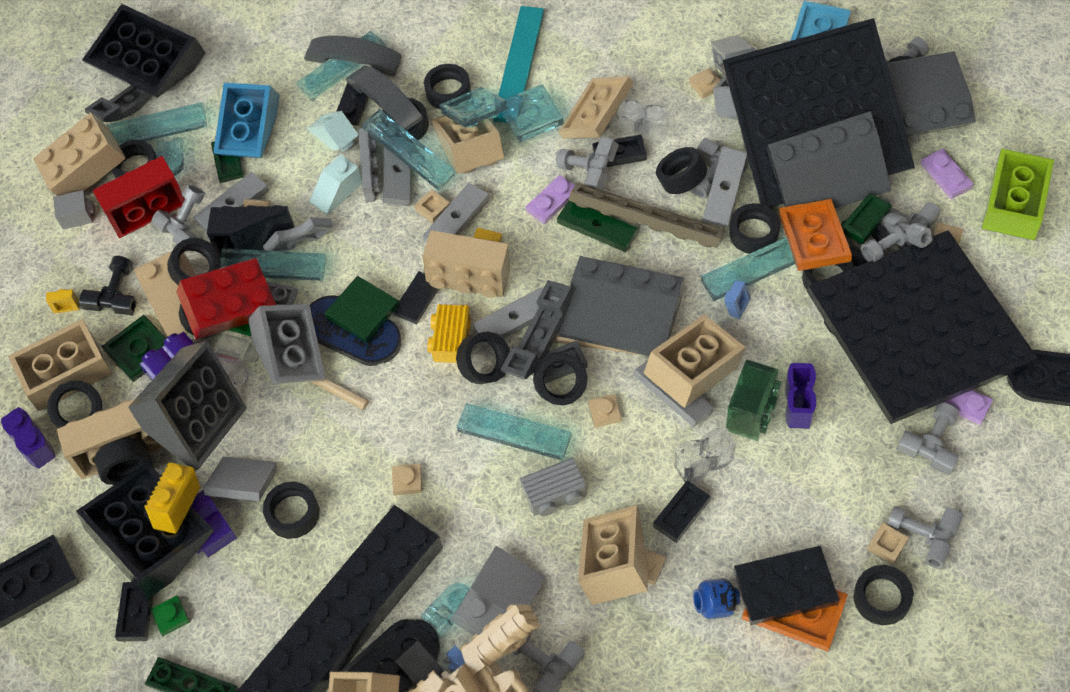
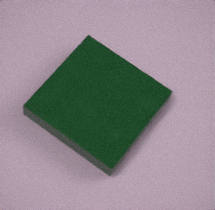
(362, 309)
(132, 344)

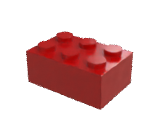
(137, 196)
(223, 297)

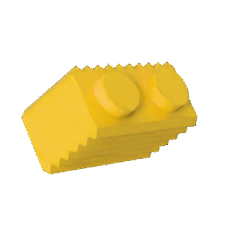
(450, 327)
(172, 497)

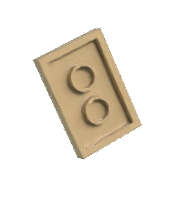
(595, 107)

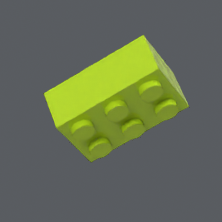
(1018, 194)

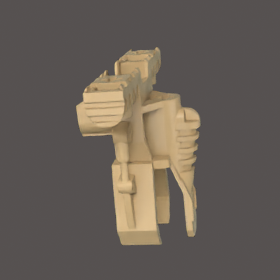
(481, 668)

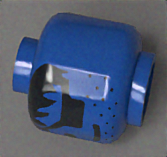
(716, 598)

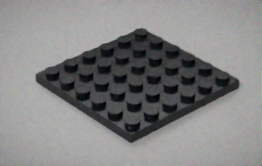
(812, 86)
(920, 326)

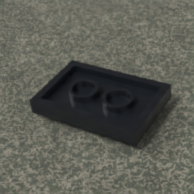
(33, 579)
(786, 585)

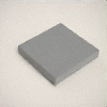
(240, 479)

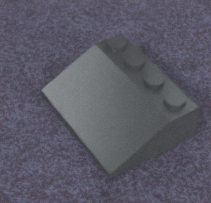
(931, 93)
(831, 163)
(621, 306)
(189, 405)

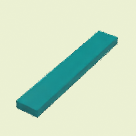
(520, 54)

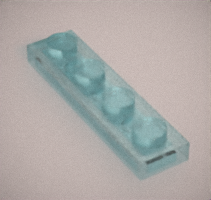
(330, 72)
(160, 124)
(408, 149)
(280, 264)
(749, 268)
(514, 431)

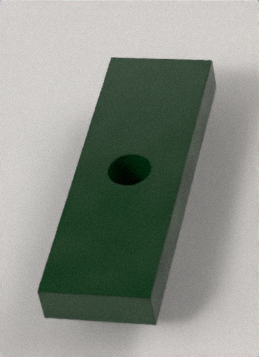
(611, 231)
(173, 677)

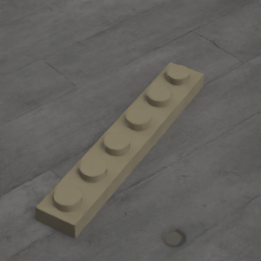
(654, 217)

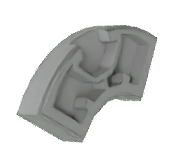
(310, 229)

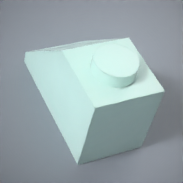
(334, 131)
(335, 184)

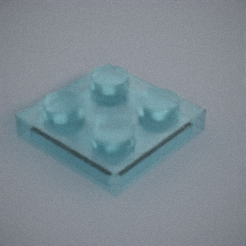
(473, 107)
(532, 113)

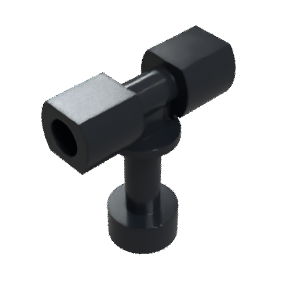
(111, 295)

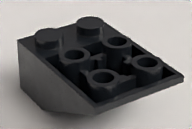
(246, 226)

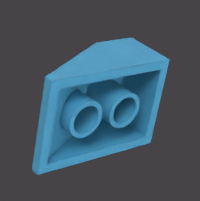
(245, 119)

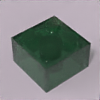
(753, 400)

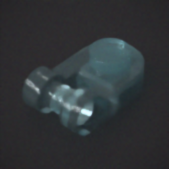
(172, 153)
(450, 600)

